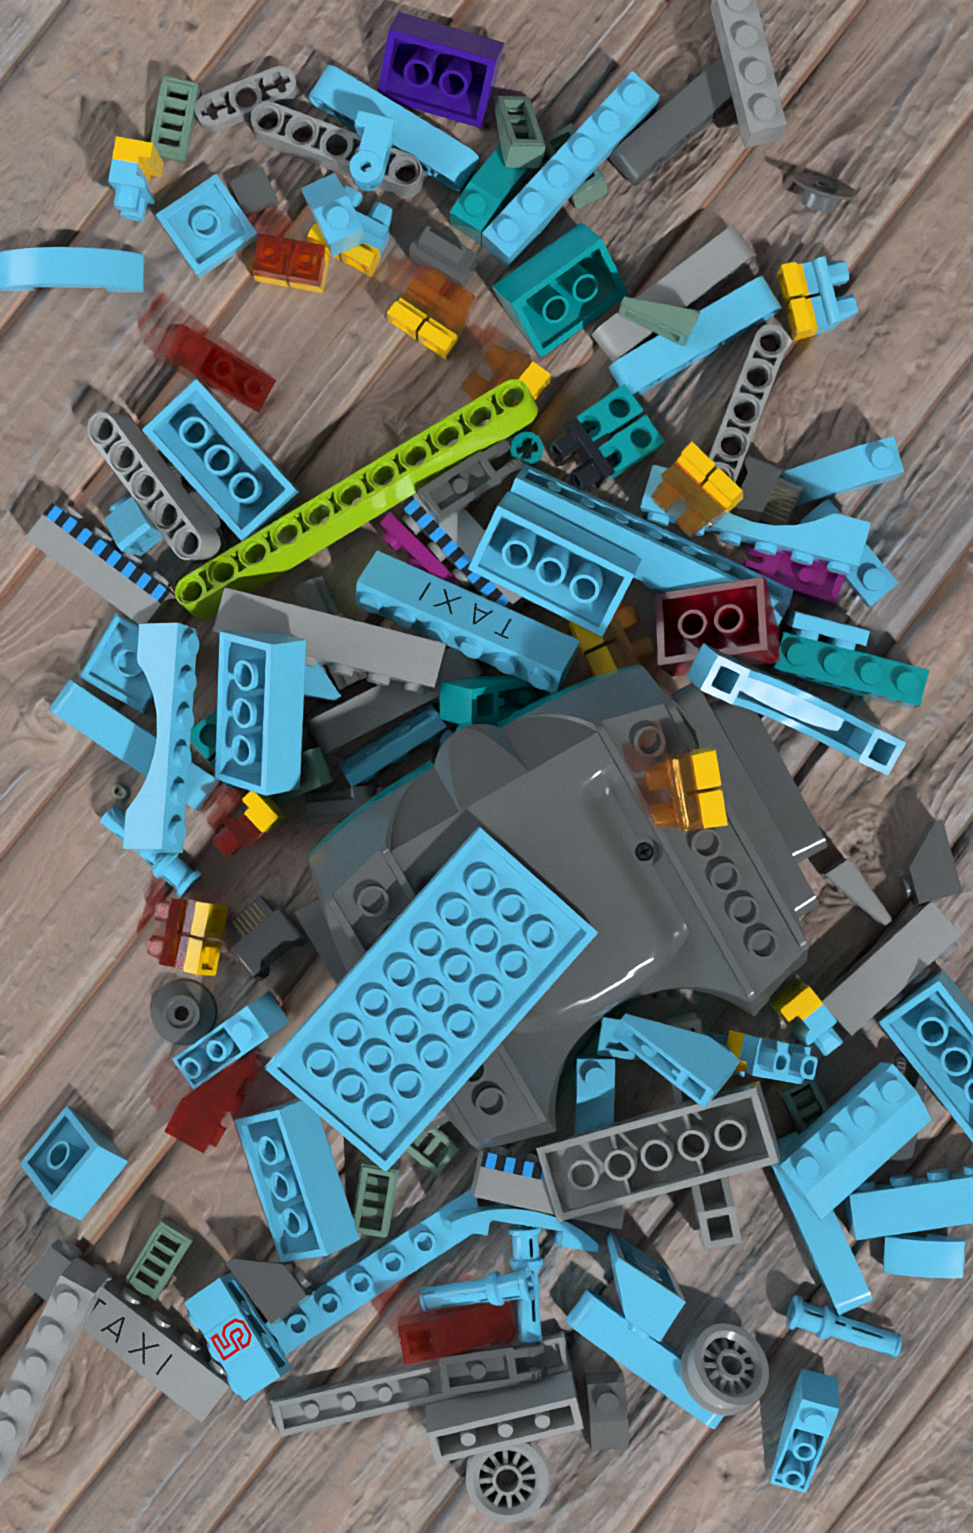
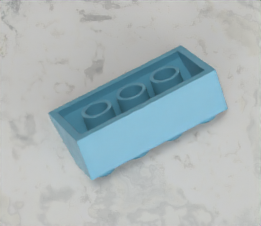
(222, 461)
(554, 563)
(260, 710)
(937, 1038)
(853, 1139)
(297, 1181)
(645, 1289)

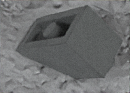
(930, 867)
(272, 1286)
(607, 1410)

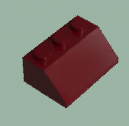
(725, 616)

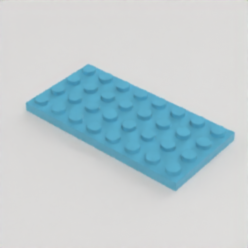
(431, 999)

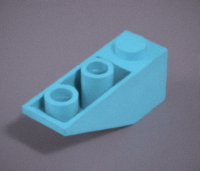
(231, 1040)
(805, 1429)

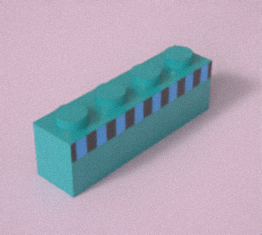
(850, 671)

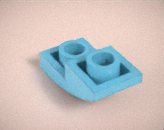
(924, 1257)

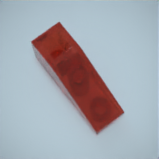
(213, 366)
(203, 1110)
(453, 1330)

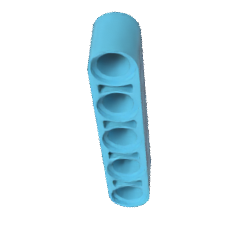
(438, 153)
(714, 328)
(122, 736)
(826, 1247)
(648, 1359)

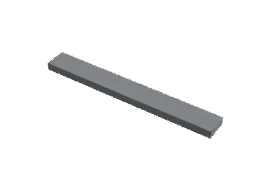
(388, 1391)

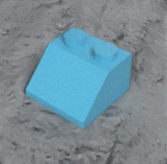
(73, 1164)

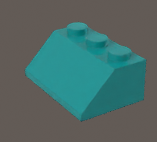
(561, 289)

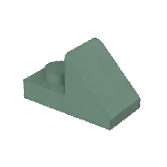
(313, 776)

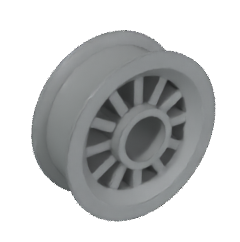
(707, 1380)
(511, 1510)

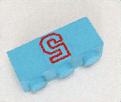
(237, 1336)

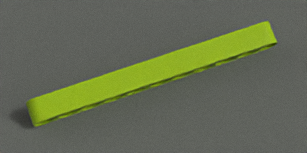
(374, 499)

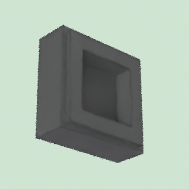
(253, 192)

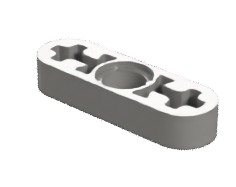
(231, 91)

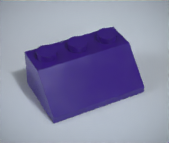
(440, 69)

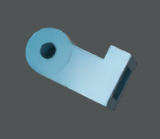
(371, 161)

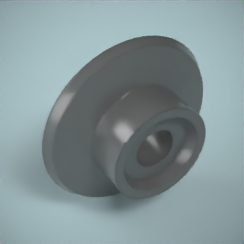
(822, 192)
(201, 1010)

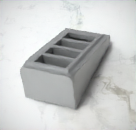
(850, 883)

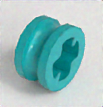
(517, 442)

